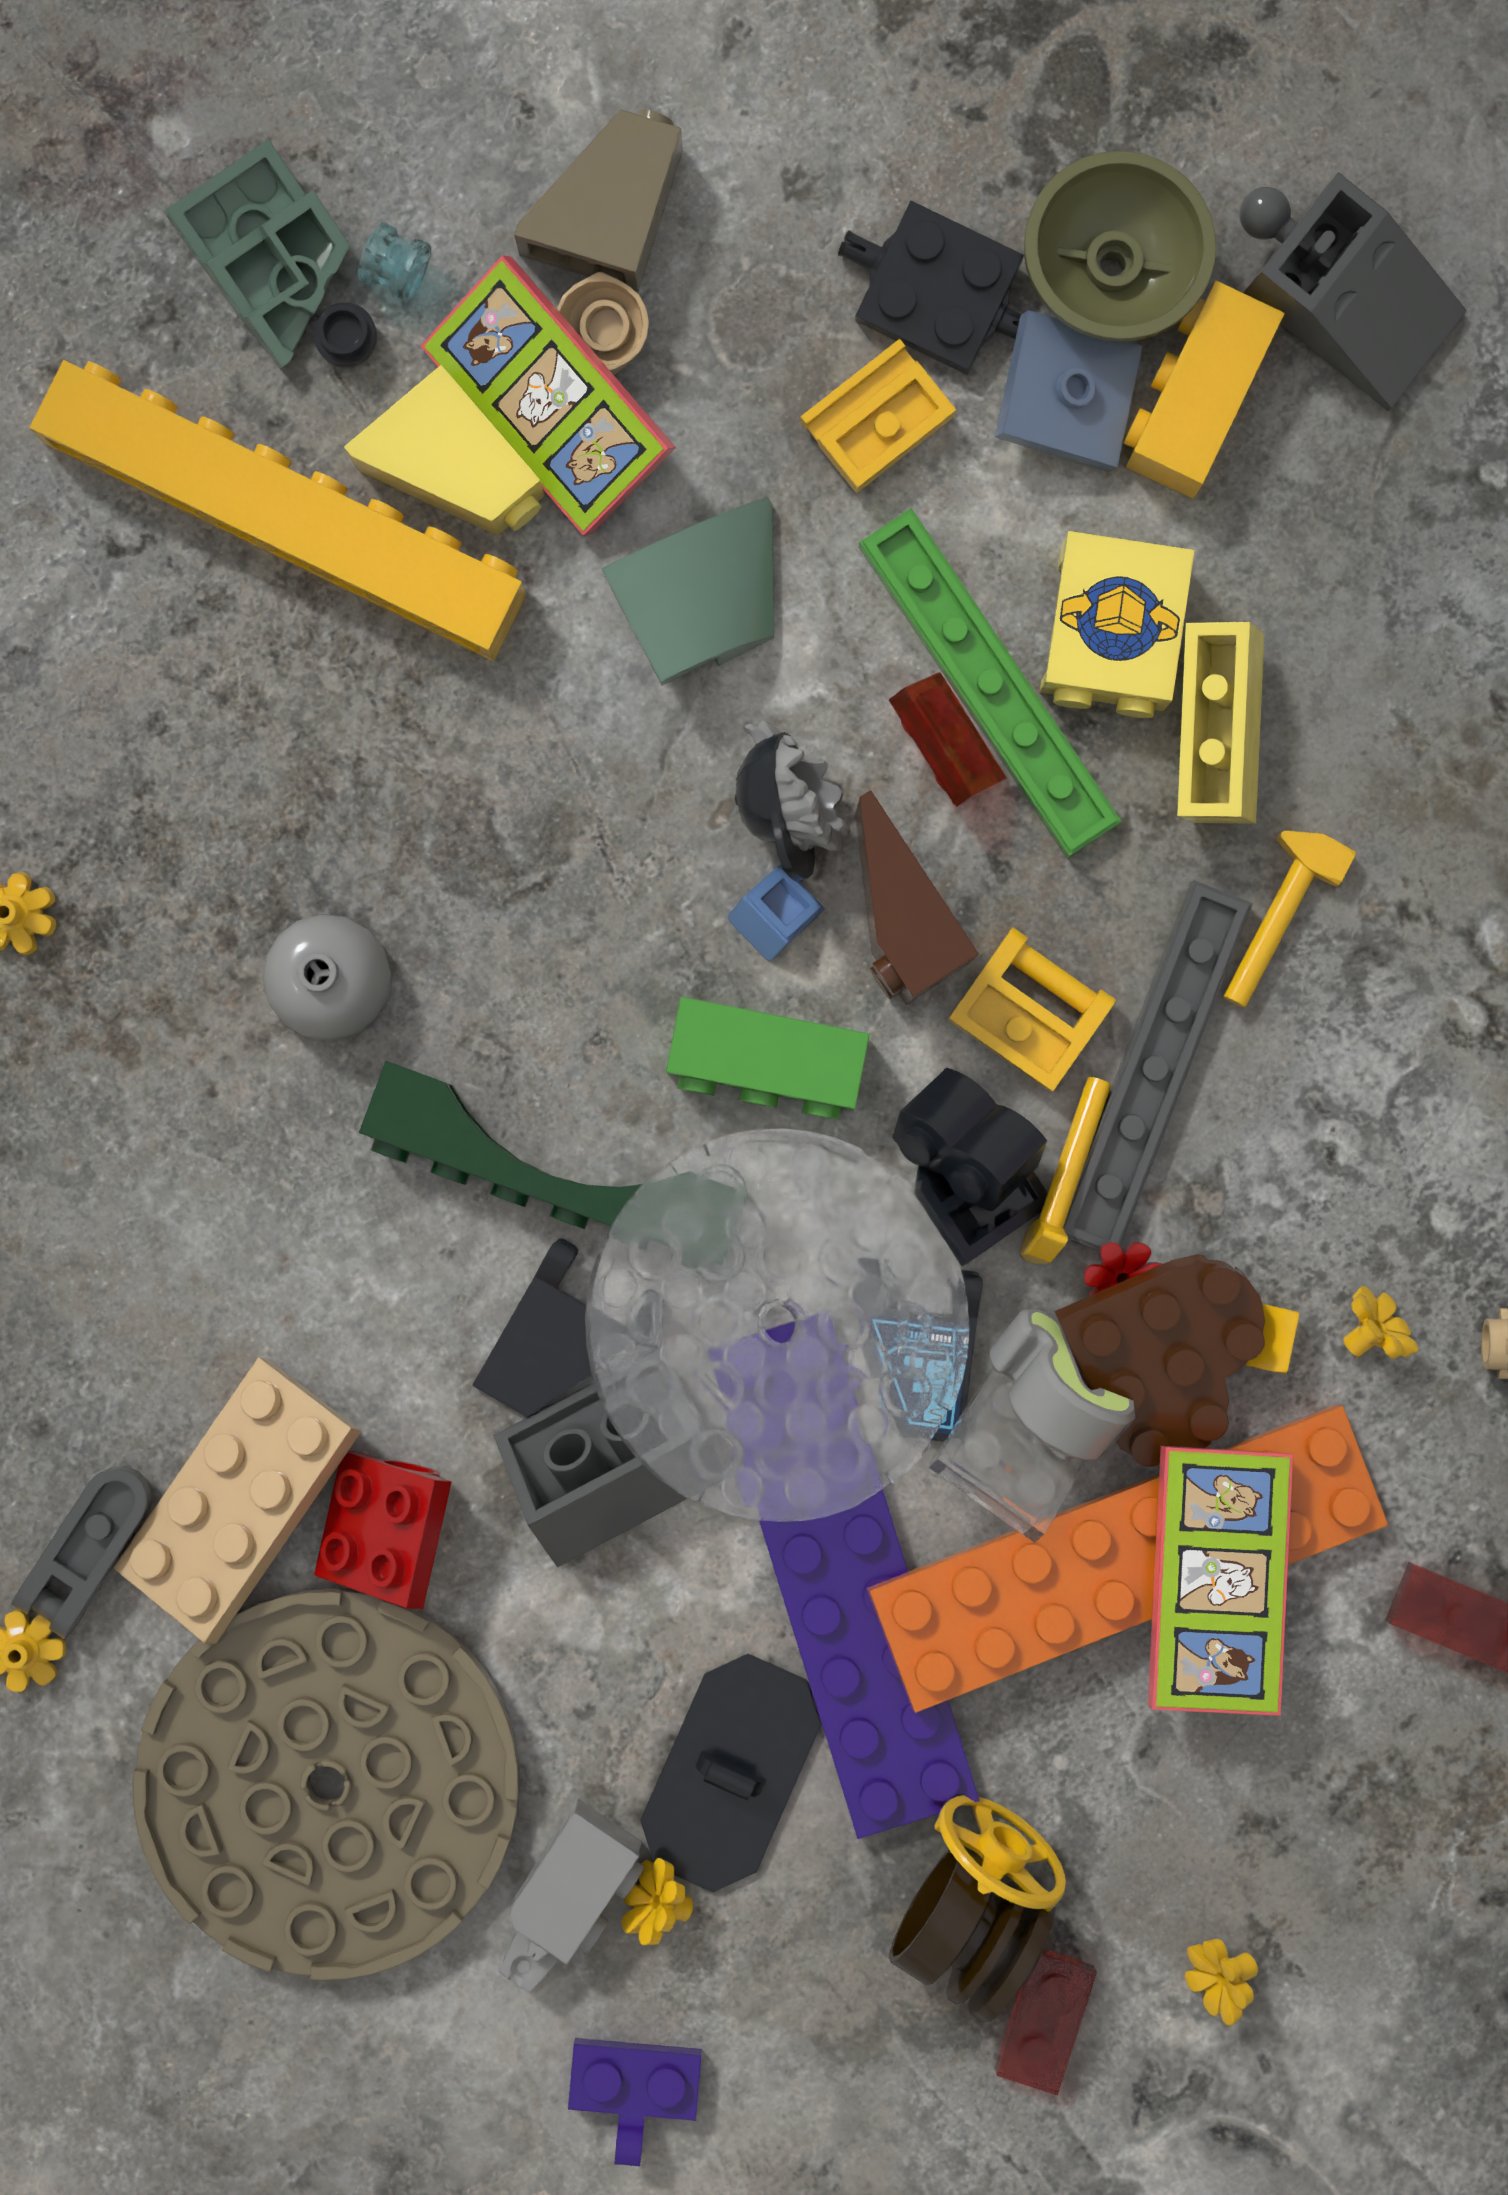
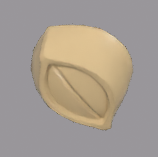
(607, 318)

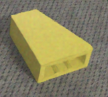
(449, 457)

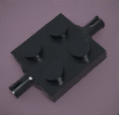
(937, 286)

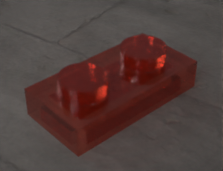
(947, 739)
(1452, 1615)
(1046, 2022)

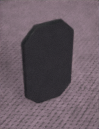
(731, 1772)

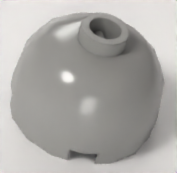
(356, 975)

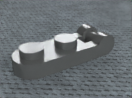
(86, 1547)

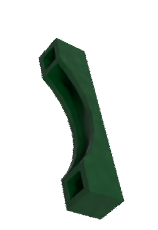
(430, 1120)

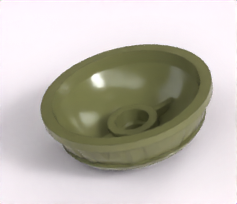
(1127, 212)

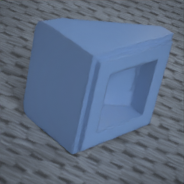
(775, 913)

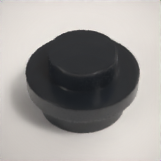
(345, 335)

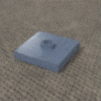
(1068, 392)

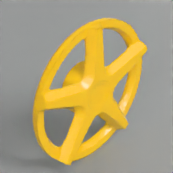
(1002, 1851)

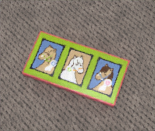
(548, 395)
(1220, 1581)

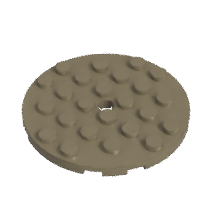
(307, 1877)

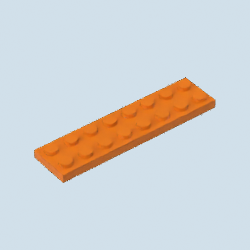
(1093, 1569)

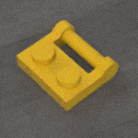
(1019, 1026)

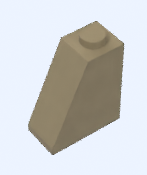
(607, 201)

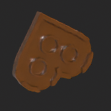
(1168, 1348)

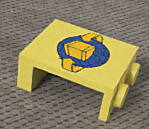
(1117, 624)

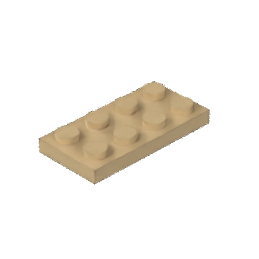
(237, 1500)

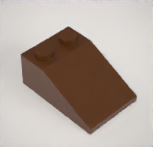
(908, 921)

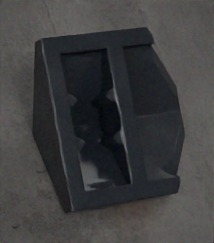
(968, 1227)

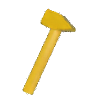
(1312, 857)
(1046, 1234)

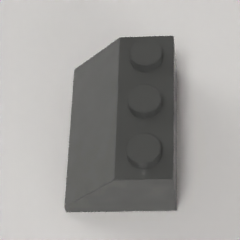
(578, 1477)

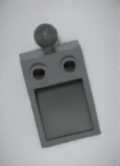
(1365, 301)

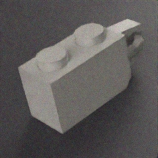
(567, 1892)

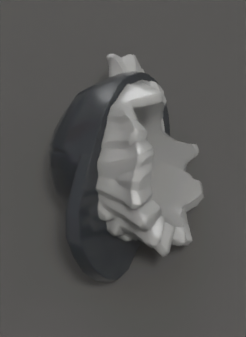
(788, 800)

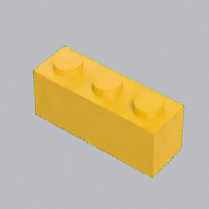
(1201, 389)

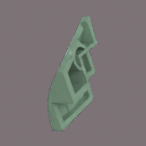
(263, 246)
(700, 591)

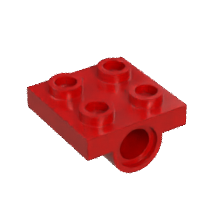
(383, 1528)

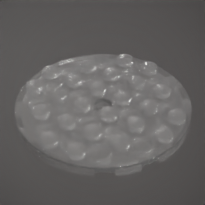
(703, 1384)

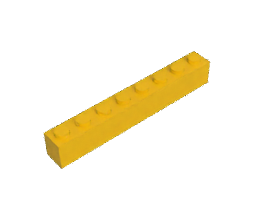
(279, 509)

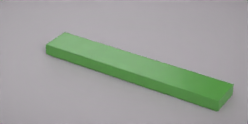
(989, 683)

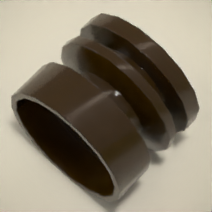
(980, 1936)

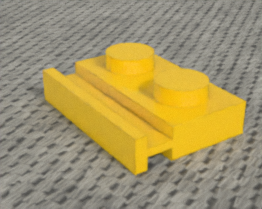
(878, 416)

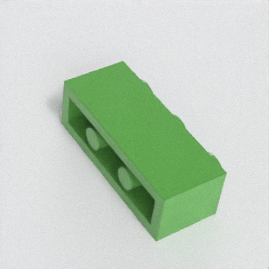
(766, 1057)

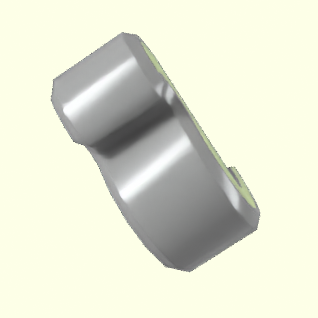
(1050, 1390)

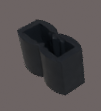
(969, 1139)

